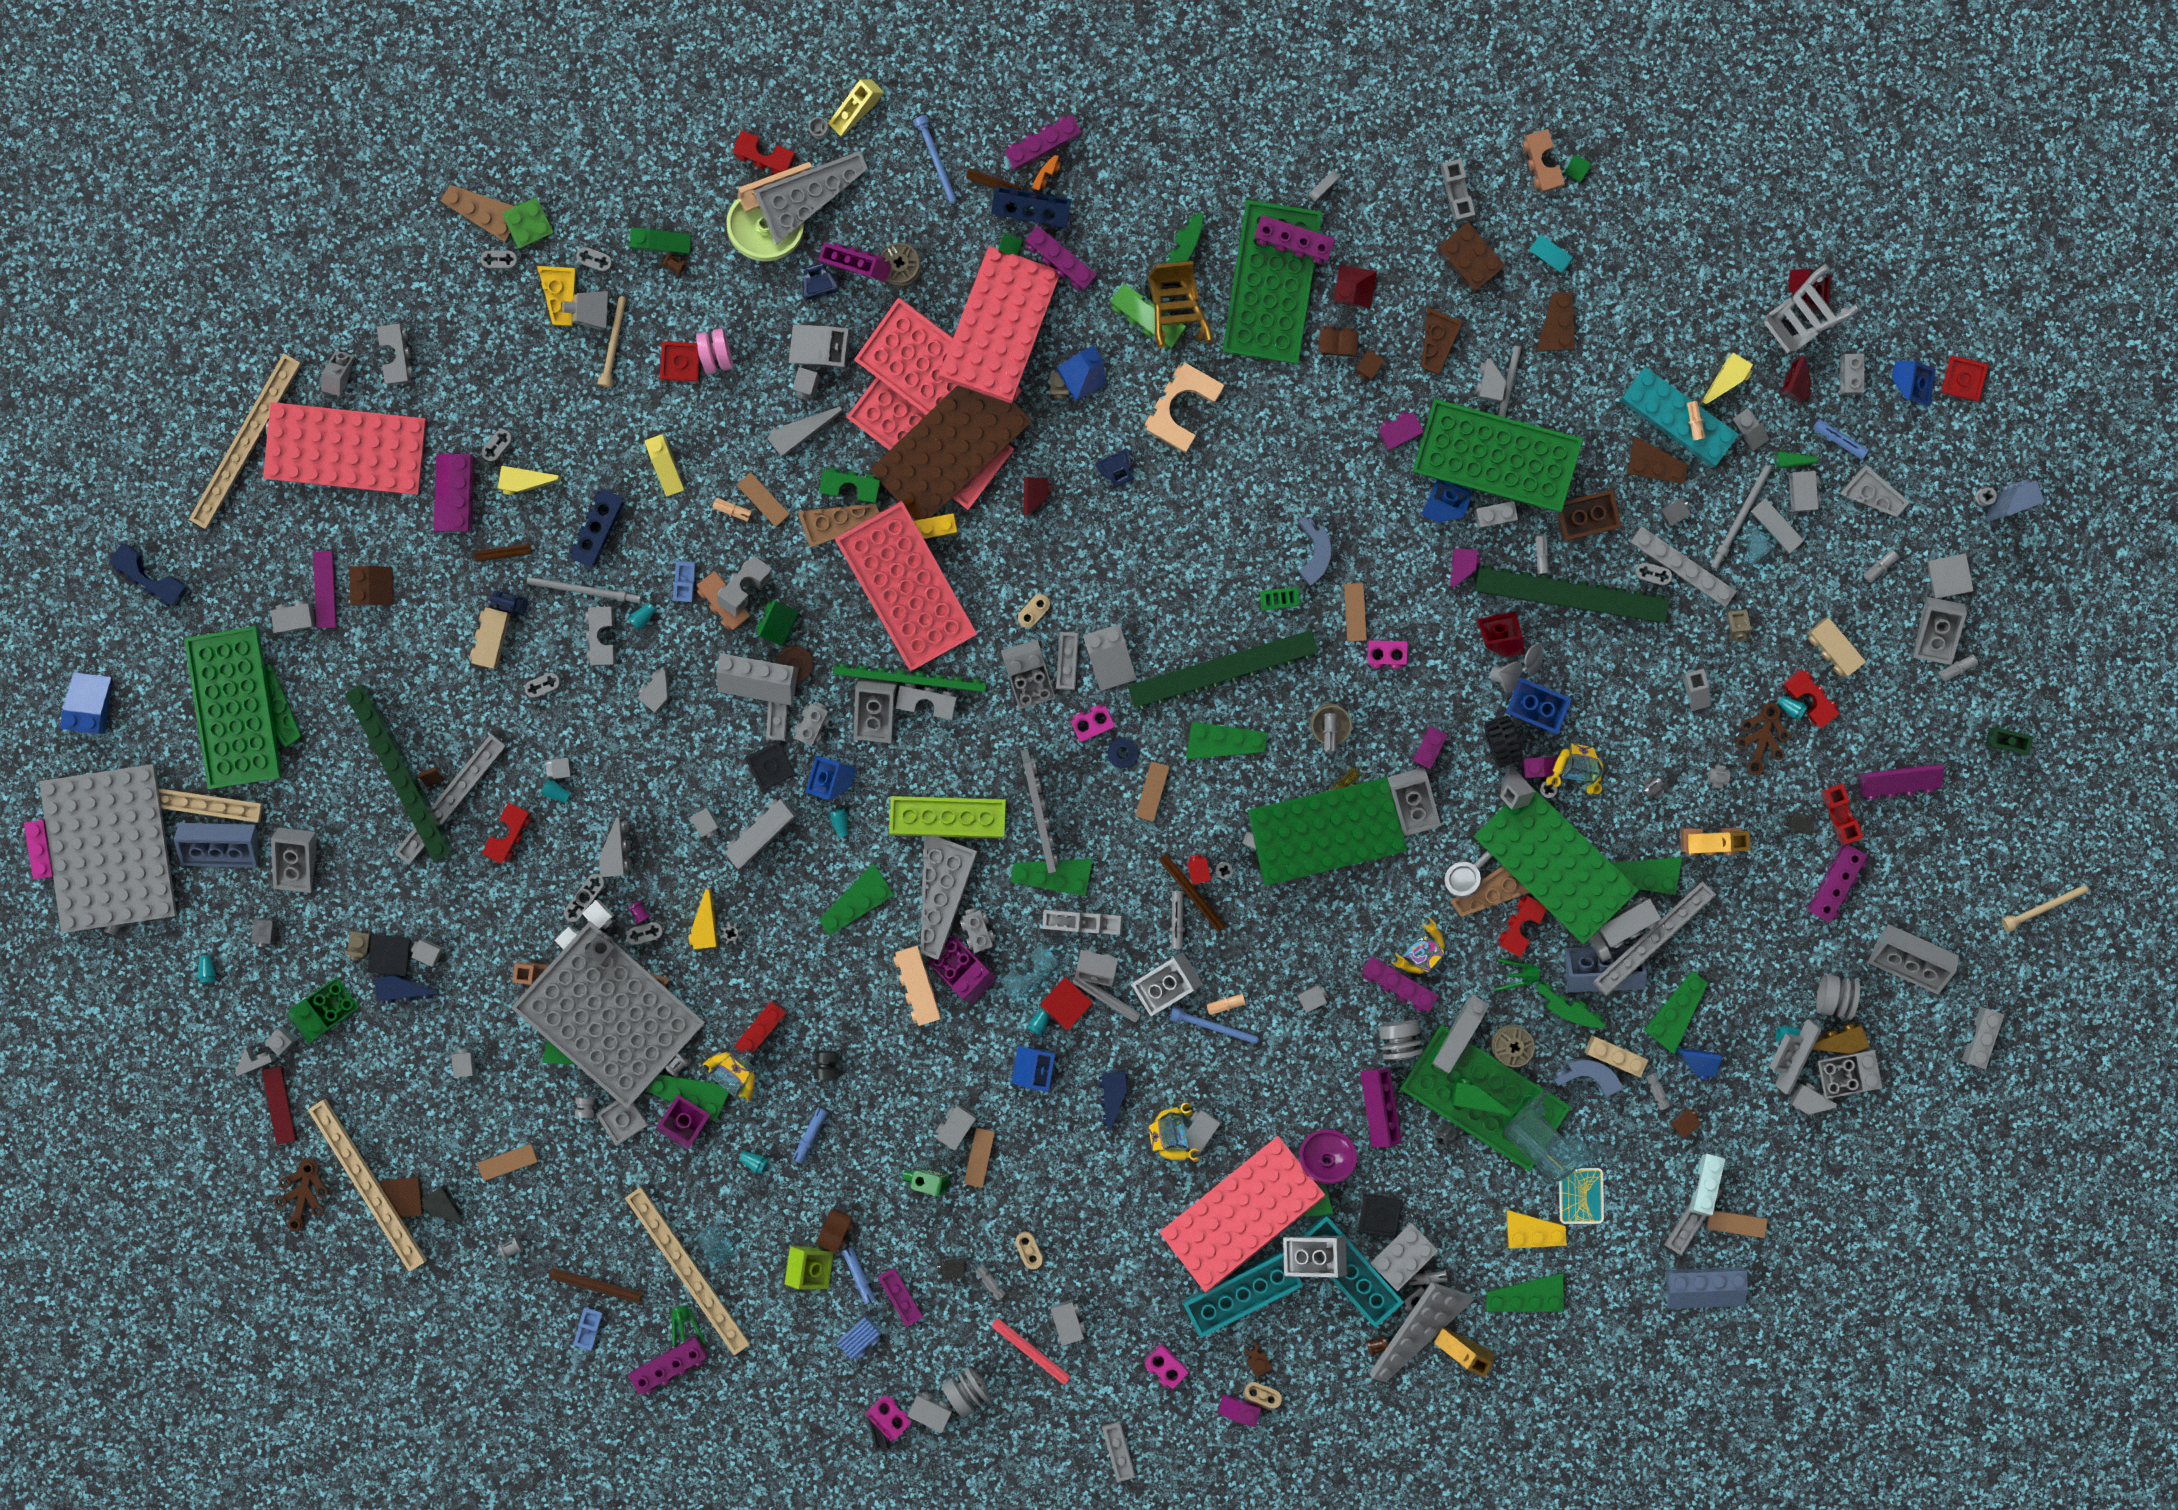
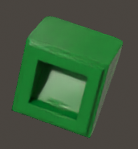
(1577, 168)
(1010, 244)

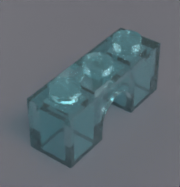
(1018, 983)

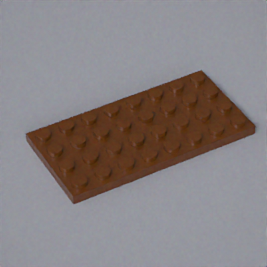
(948, 449)

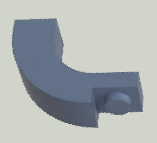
(1322, 552)
(1600, 1073)

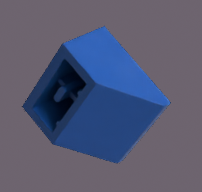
(1033, 1068)

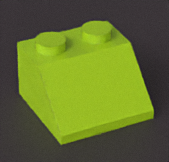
(808, 1268)

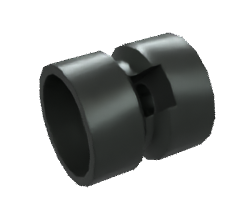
(826, 1065)

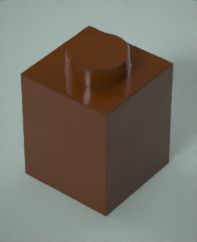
(1369, 366)
(1685, 1122)

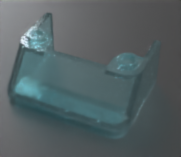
(1544, 1144)

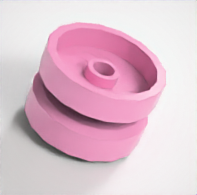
(713, 351)

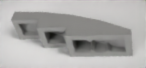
(1082, 922)

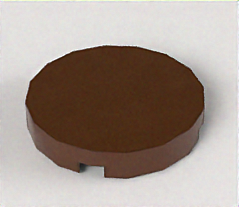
(797, 657)

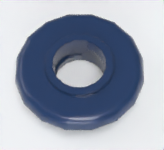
(1132, 753)

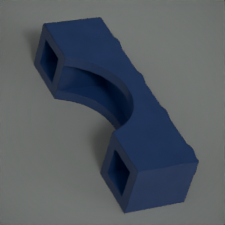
(129, 561)

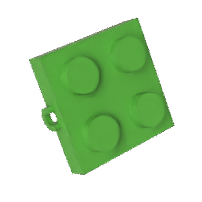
(527, 222)

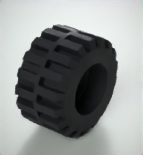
(1503, 741)

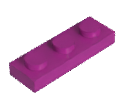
(900, 1296)

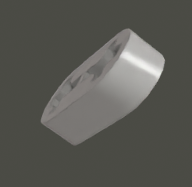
(1324, 185)
(499, 255)
(592, 263)
(501, 448)
(1652, 578)
(540, 681)
(647, 937)
(1600, 947)

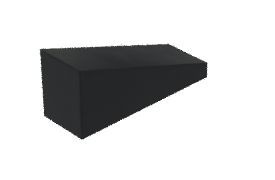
(879, 1438)

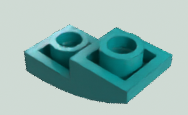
(1551, 254)

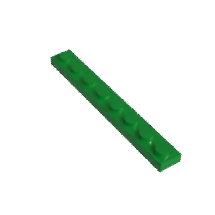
(901, 676)

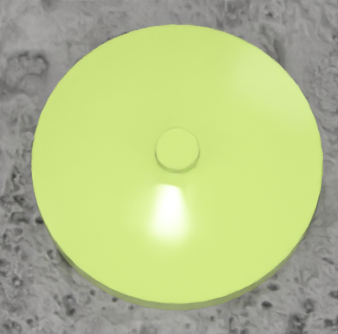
(752, 237)

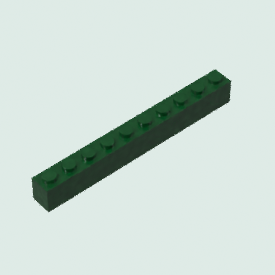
(1571, 595)
(1222, 669)
(400, 773)

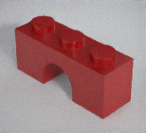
(747, 149)
(1823, 709)
(516, 819)
(1842, 819)
(1198, 869)
(1527, 910)
(761, 1027)

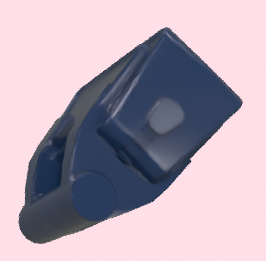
(820, 284)
(1115, 464)
(508, 602)

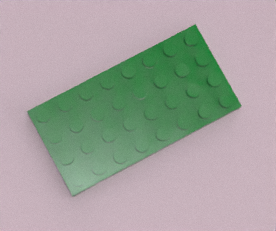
(1269, 289)
(1497, 455)
(233, 707)
(1326, 831)
(1557, 866)
(1512, 1090)

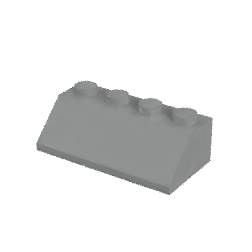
(756, 679)
(760, 834)
(1913, 959)

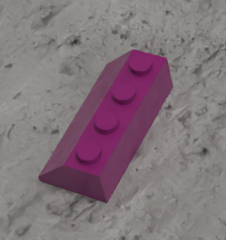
(454, 493)
(1901, 780)

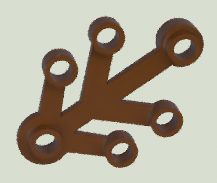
(1764, 735)
(303, 1191)

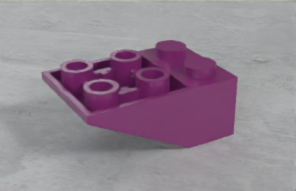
(963, 970)

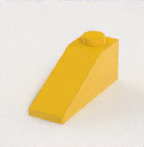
(704, 927)

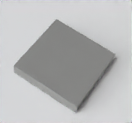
(1950, 576)
(621, 1122)

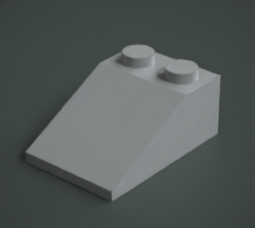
(1939, 630)
(1109, 657)
(874, 710)
(1414, 801)
(293, 859)
(1166, 984)
(1315, 1256)

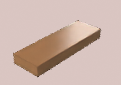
(763, 499)
(1355, 612)
(1152, 791)
(979, 1157)
(507, 1162)
(1737, 1224)

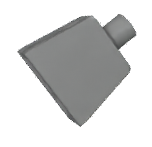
(588, 309)

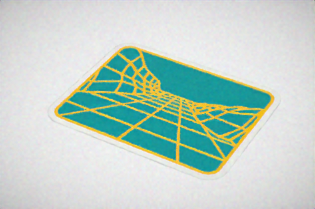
(1582, 1197)

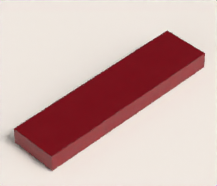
(279, 1105)

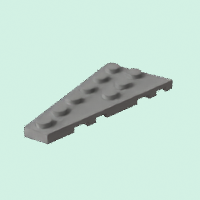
(797, 198)
(1039, 806)
(943, 885)
(1432, 1312)

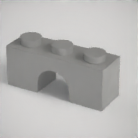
(1455, 185)
(399, 370)
(752, 573)
(598, 620)
(943, 703)
(1987, 1029)

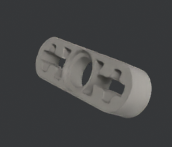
(571, 905)

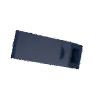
(396, 986)
(1114, 1092)

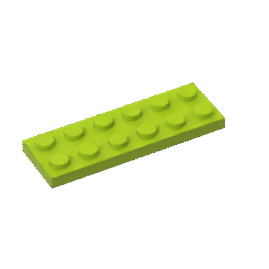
(947, 817)

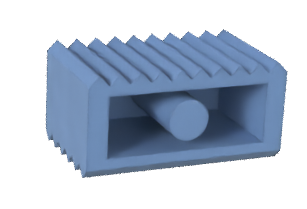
(859, 1337)

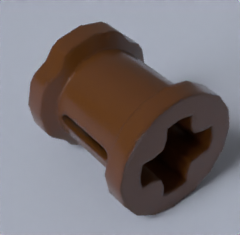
(674, 264)
(1377, 1345)

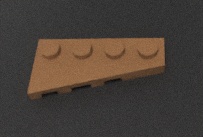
(480, 210)
(826, 524)
(1494, 889)

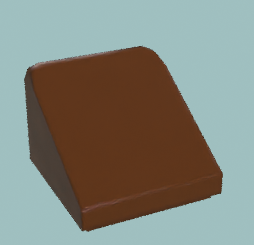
(431, 776)

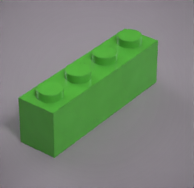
(1143, 314)

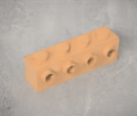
(918, 985)

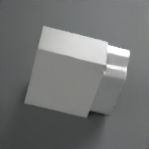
(558, 768)

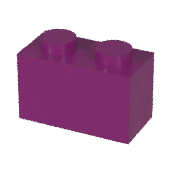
(1400, 431)
(1429, 747)

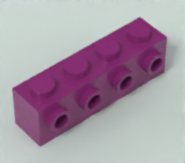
(1043, 143)
(1293, 239)
(1060, 258)
(855, 262)
(1837, 883)
(1405, 987)
(1379, 1107)
(668, 1365)

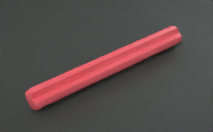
(1030, 1351)

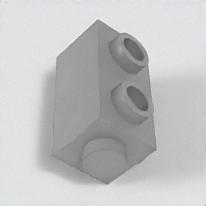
(814, 719)
(975, 924)

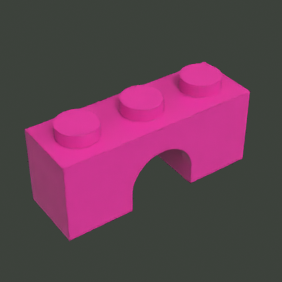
(38, 849)

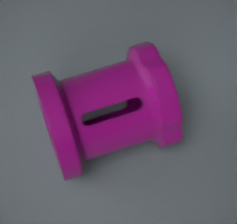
(638, 912)

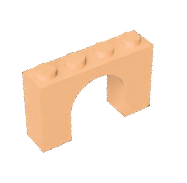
(1187, 380)

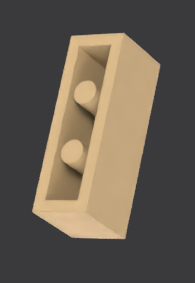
(490, 638)
(1835, 647)
(1616, 1056)

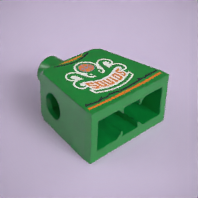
(934, 1182)

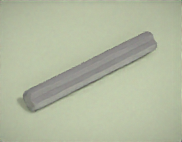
(1108, 999)

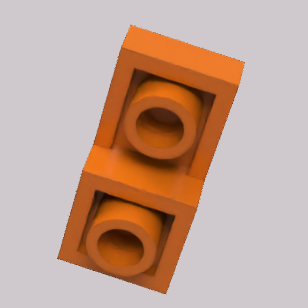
(1048, 169)

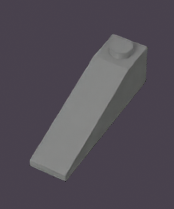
(794, 434)
(1460, 1033)

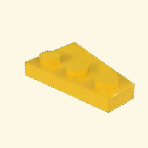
(558, 287)
(1529, 1231)

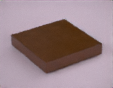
(404, 1195)

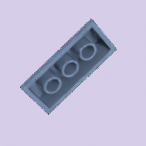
(2015, 498)
(217, 845)
(1584, 966)
(1706, 1287)

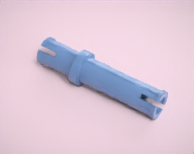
(1840, 439)
(806, 1142)
(858, 1275)

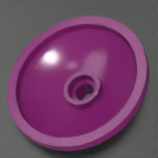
(1329, 1146)

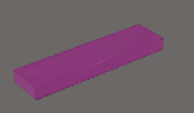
(325, 589)

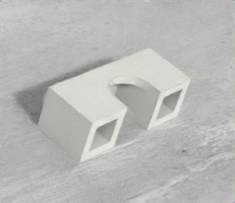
(596, 913)

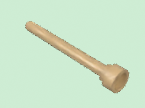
(606, 377)
(2011, 922)

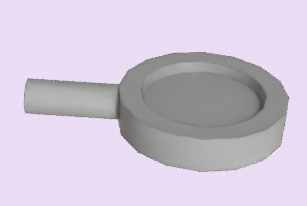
(1464, 878)

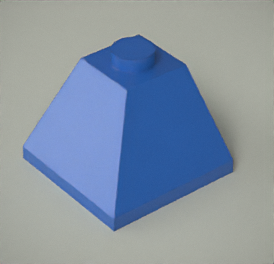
(1083, 373)
(1914, 381)
(1446, 502)
(829, 778)
(1701, 1062)

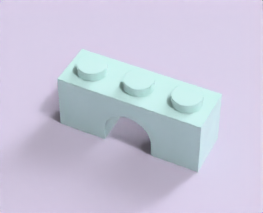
(1706, 1193)

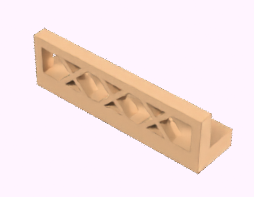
(746, 193)

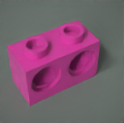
(1386, 648)
(1094, 728)
(1170, 1363)
(884, 1422)

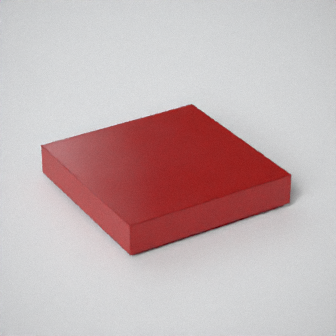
(679, 361)
(1964, 378)
(1065, 1003)

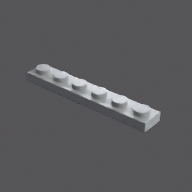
(1683, 566)

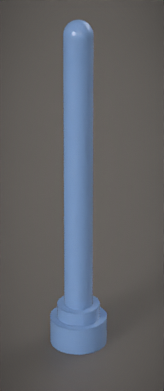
(922, 124)
(1178, 1015)

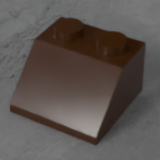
(371, 585)

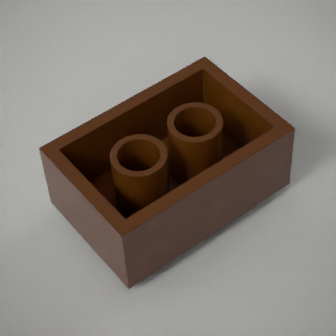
(1470, 257)
(1588, 516)

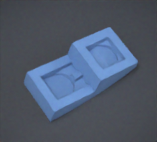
(684, 581)
(587, 1329)

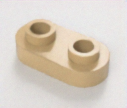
(1034, 611)
(1028, 1250)
(1262, 1395)

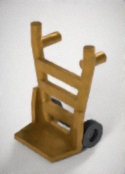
(1162, 284)

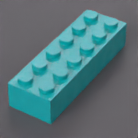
(1668, 411)
(1363, 1282)
(1240, 1294)

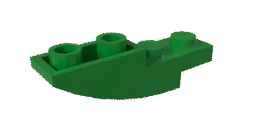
(1186, 240)
(1574, 1012)

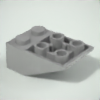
(819, 346)
(1028, 674)
(614, 855)
(1849, 1073)

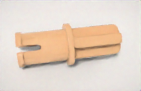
(1695, 421)
(732, 509)
(1226, 1004)

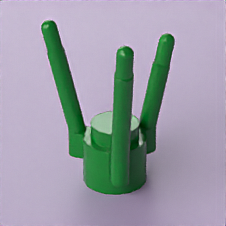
(1529, 974)
(679, 1315)

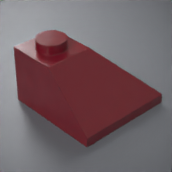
(1799, 277)
(1354, 287)
(1797, 382)
(1035, 494)
(1502, 634)

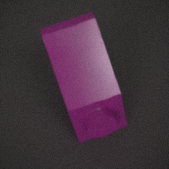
(1463, 564)
(1538, 766)
(1239, 1410)

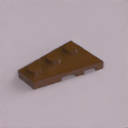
(1558, 325)
(1439, 339)
(1654, 463)

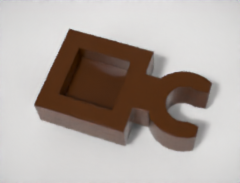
(1258, 1361)

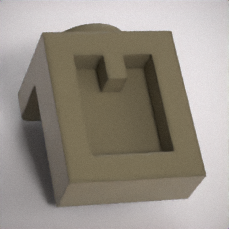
(1057, 387)
(1739, 625)
(358, 945)

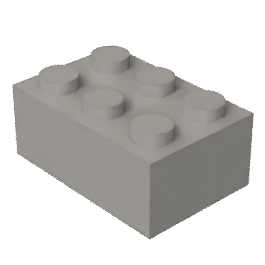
(1629, 922)
(1404, 1256)

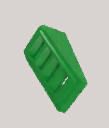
(1786, 460)
(1278, 591)

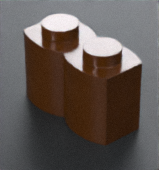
(1338, 342)
(834, 1230)

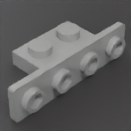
(1793, 1055)

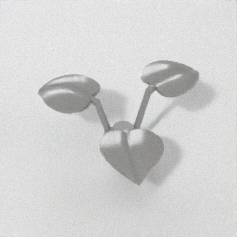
(1510, 673)

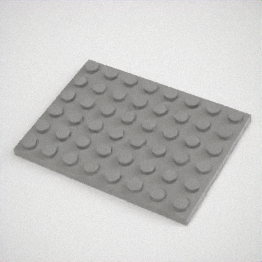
(108, 848)
(608, 1016)

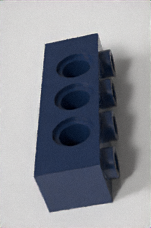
(1041, 202)
(607, 523)

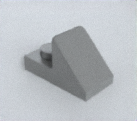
(1750, 429)
(248, 1061)

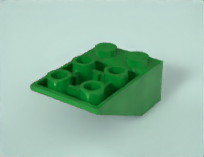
(777, 622)
(322, 1010)

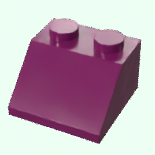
(682, 1122)

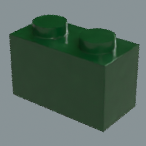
(2009, 741)

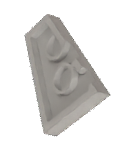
(1875, 492)

